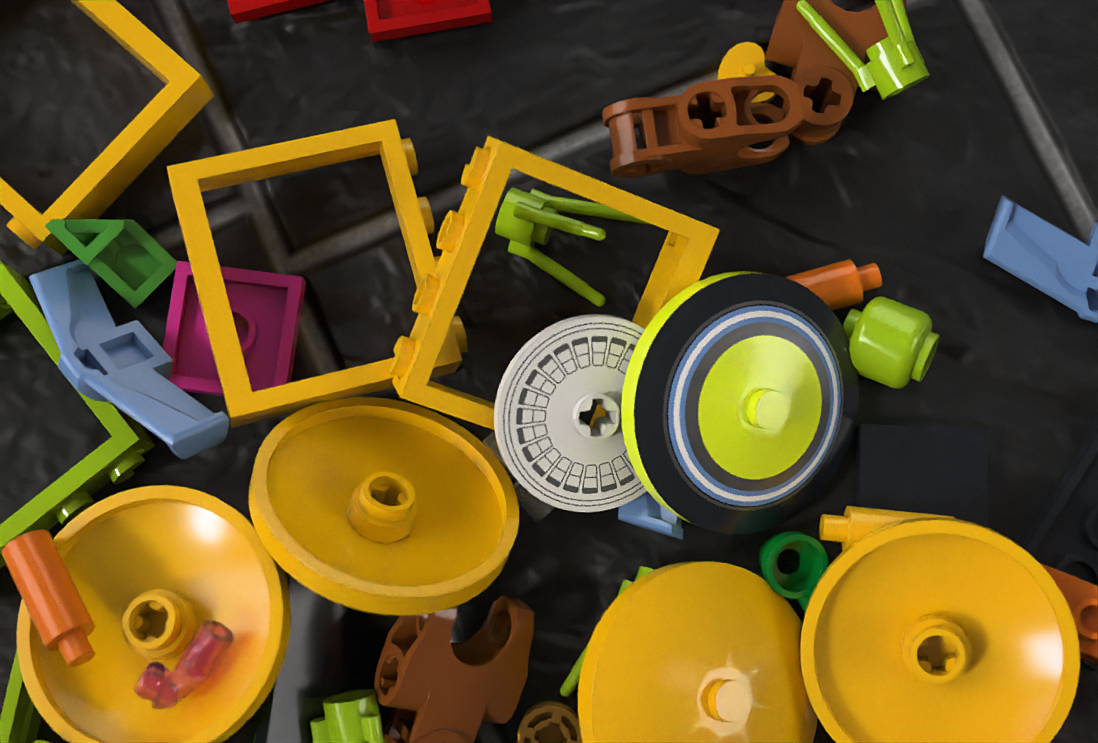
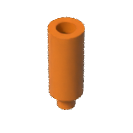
(840, 282)
(50, 595)

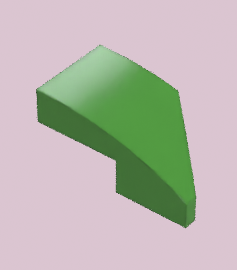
(118, 253)

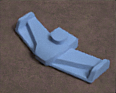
(1046, 257)
(121, 362)

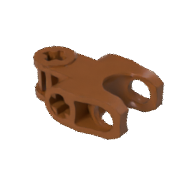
(816, 66)
(702, 128)
(449, 688)

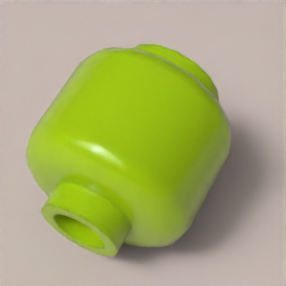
(891, 342)

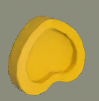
(746, 61)

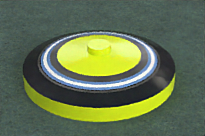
(740, 402)

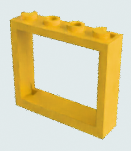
(134, 147)
(415, 220)
(462, 236)

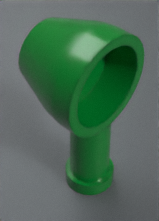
(801, 572)

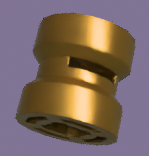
(550, 723)

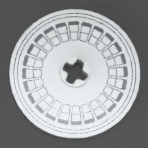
(540, 410)

